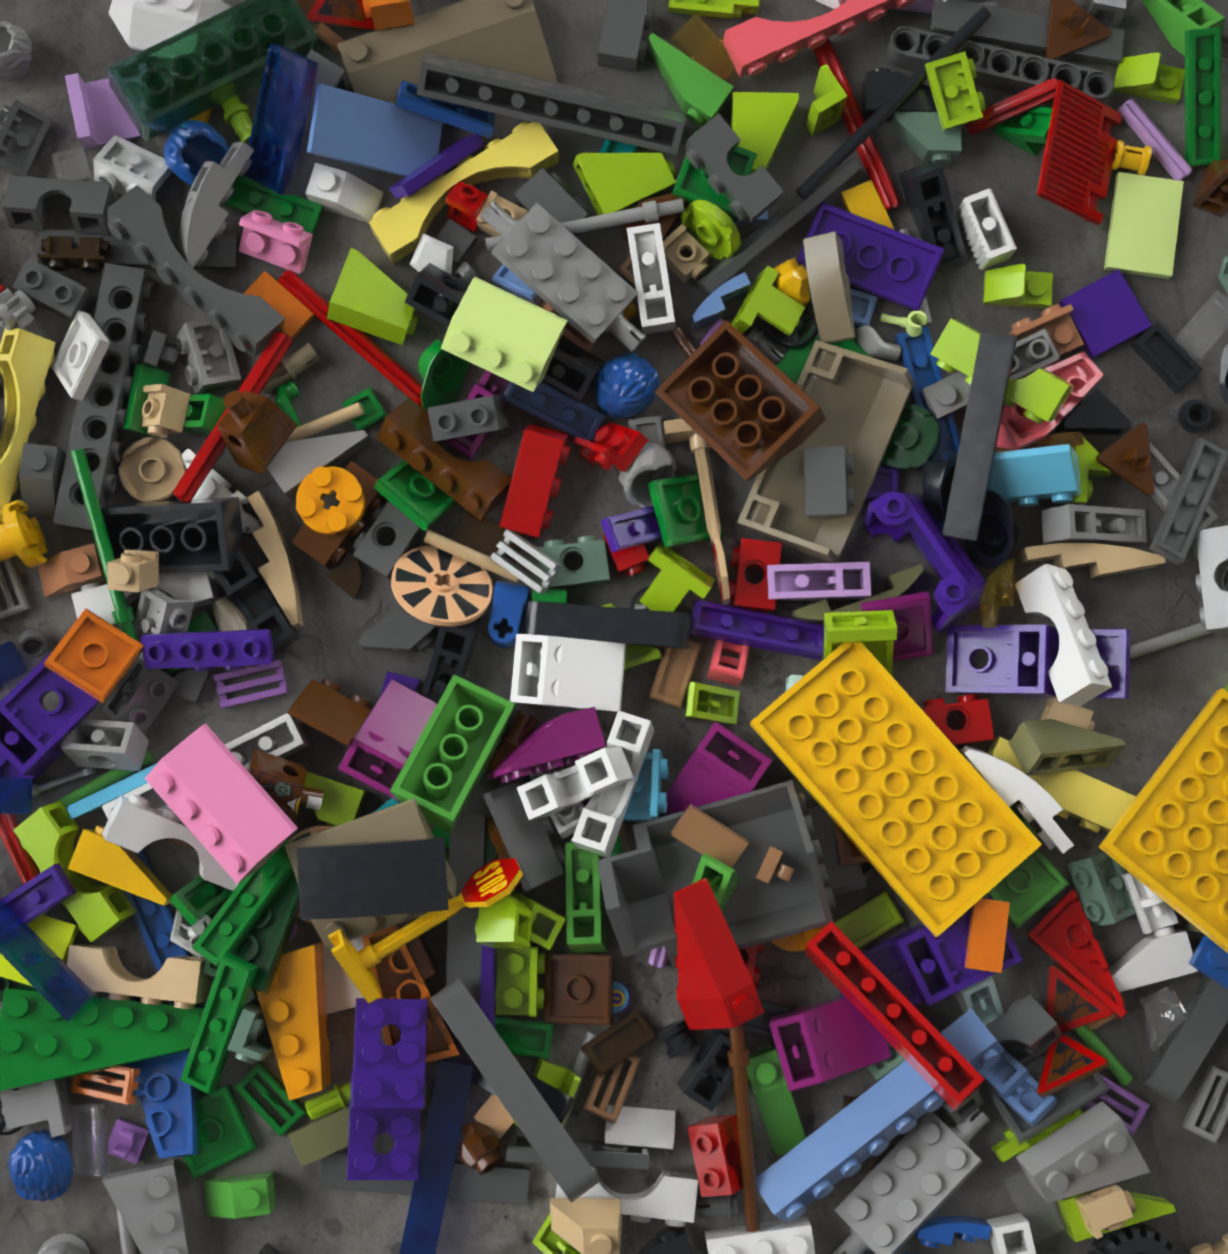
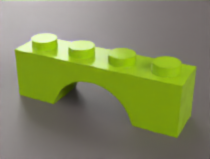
(1038, 393)
(50, 840)

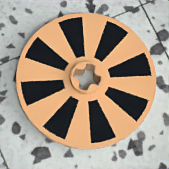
(418, 587)

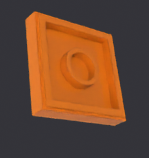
(94, 655)

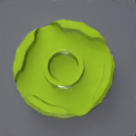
(711, 229)

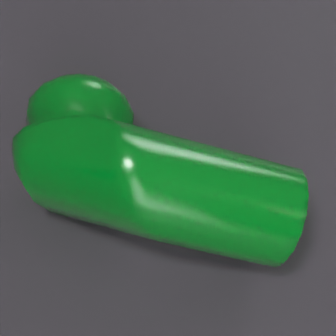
(284, 395)

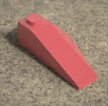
(1019, 431)

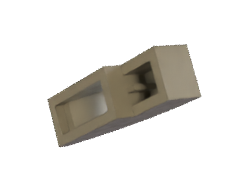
(829, 287)

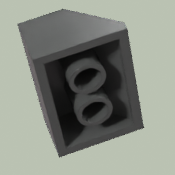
(525, 838)

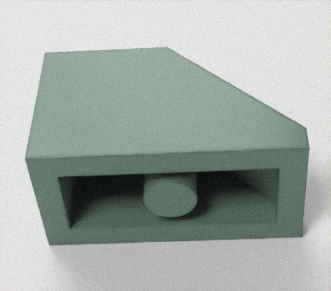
(925, 137)

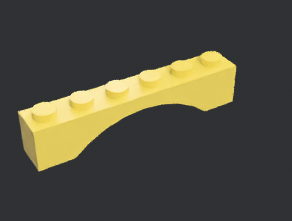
(516, 155)
(23, 371)

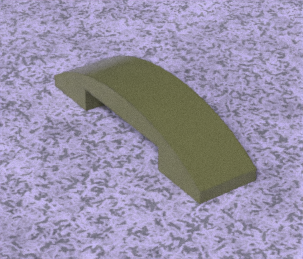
(896, 584)

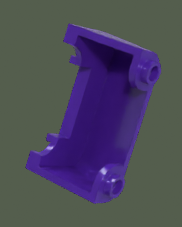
(910, 514)

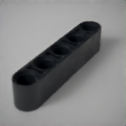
(609, 624)

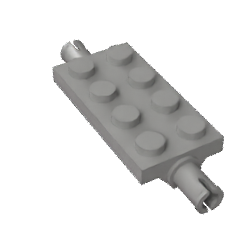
(564, 273)
(909, 1184)

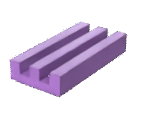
(222, 690)
(1136, 1116)

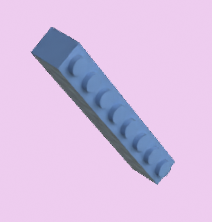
(867, 1126)

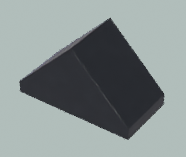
(1096, 417)

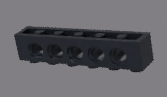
(439, 296)

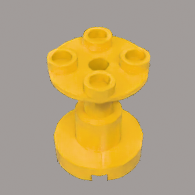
(21, 536)

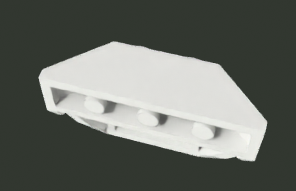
(153, 21)

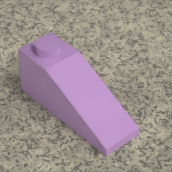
(819, 581)

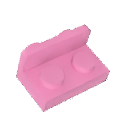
(275, 241)

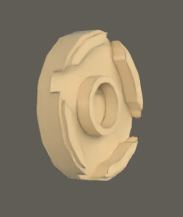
(151, 469)

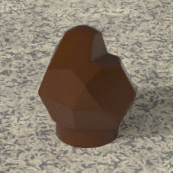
(480, 1148)

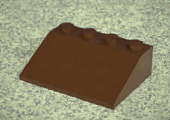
(740, 403)

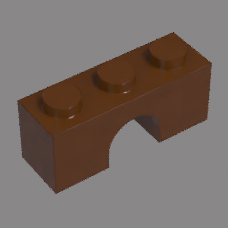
(331, 549)

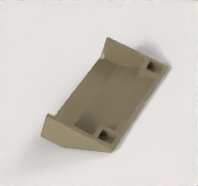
(474, 31)
(861, 410)

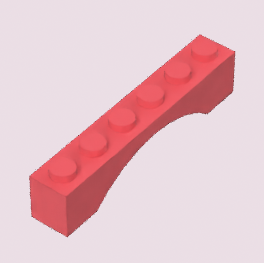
(763, 41)

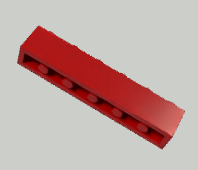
(893, 1016)

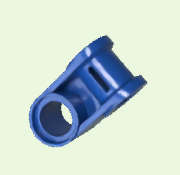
(508, 608)

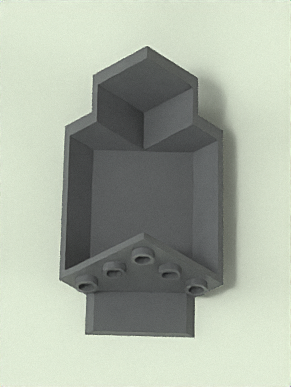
(642, 882)

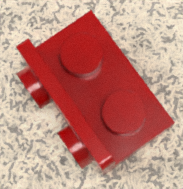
(612, 447)

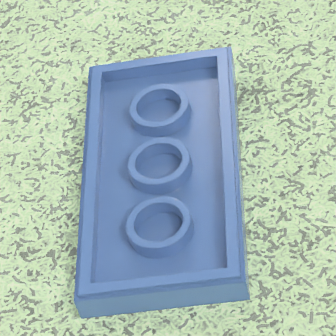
(371, 132)

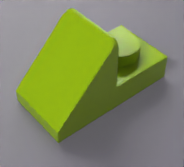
(1148, 79)
(1017, 287)
(1088, 467)

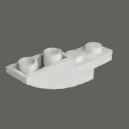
(1016, 786)

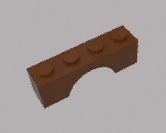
(473, 485)

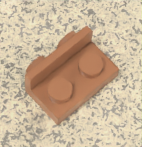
(1058, 326)

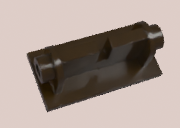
(61, 255)

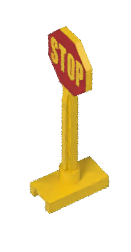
(481, 890)

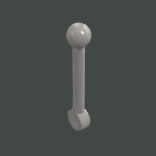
(83, 773)

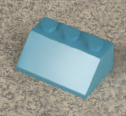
(1036, 475)

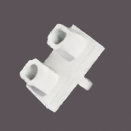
(1149, 908)

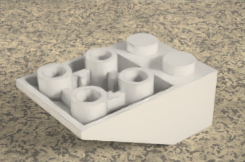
(568, 672)

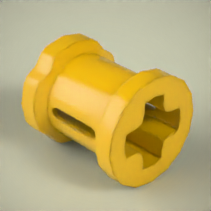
(1131, 157)

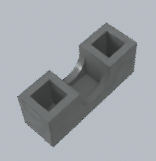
(748, 194)
(33, 200)

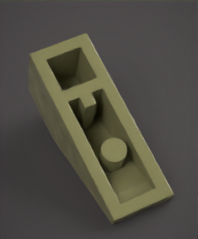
(1061, 747)

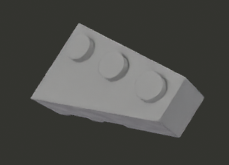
(150, 1207)

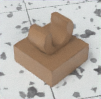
(772, 866)

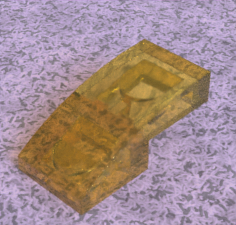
(704, 47)
(998, 592)

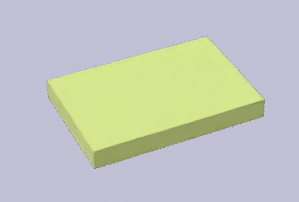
(1143, 225)

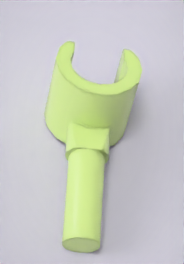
(909, 323)

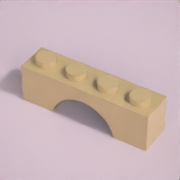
(176, 981)

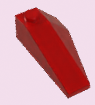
(712, 975)

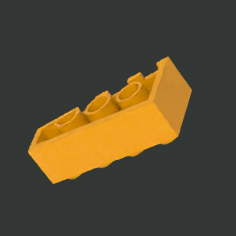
(298, 1022)

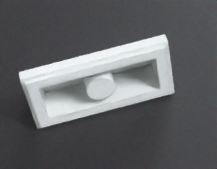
(641, 1127)

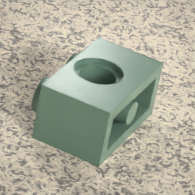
(594, 567)

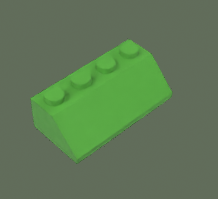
(453, 752)

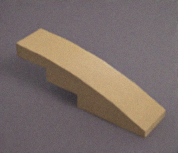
(1100, 558)
(279, 571)

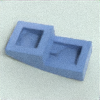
(713, 305)
(1017, 1088)

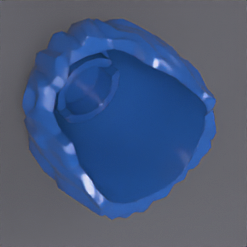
(191, 146)
(626, 386)
(41, 1166)

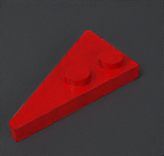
(1070, 943)

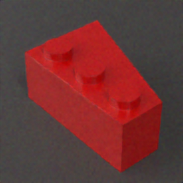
(535, 480)

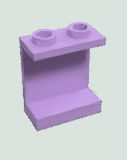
(98, 112)

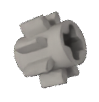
(15, 310)

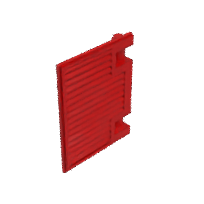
(1078, 153)

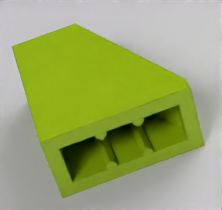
(761, 122)
(623, 179)
(371, 301)

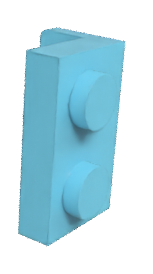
(647, 799)

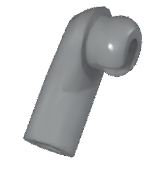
(873, 344)

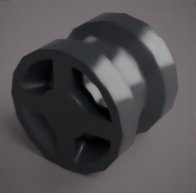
(677, 1038)

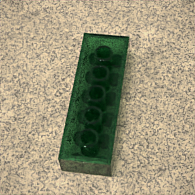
(207, 63)

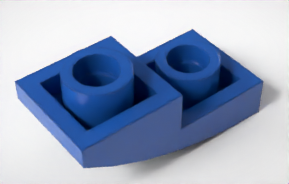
(941, 1230)

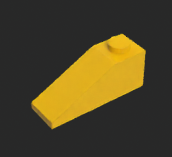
(116, 867)

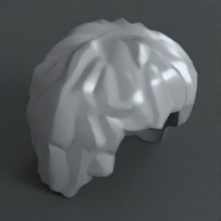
(14, 51)
(650, 464)

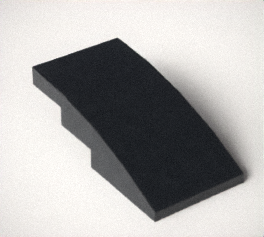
(372, 878)

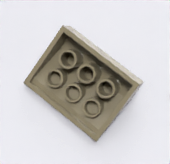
(392, 823)

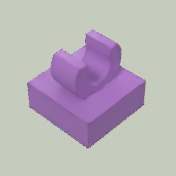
(128, 1140)

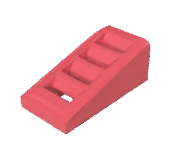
(726, 674)

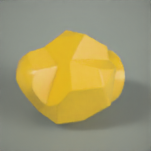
(793, 281)

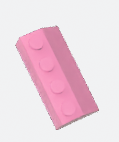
(221, 803)

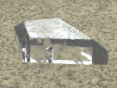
(1162, 1015)

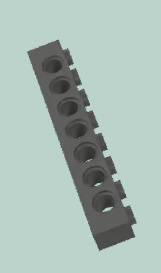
(116, 284)

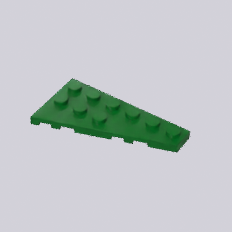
(105, 1033)

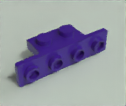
(208, 649)

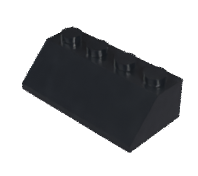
(186, 534)

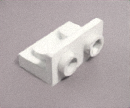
(129, 165)

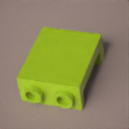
(872, 628)

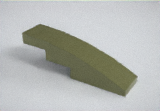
(328, 1134)

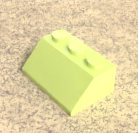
(504, 334)

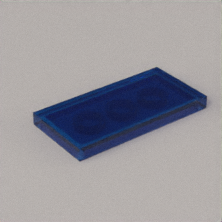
(280, 118)

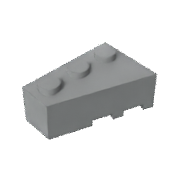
(1083, 1156)

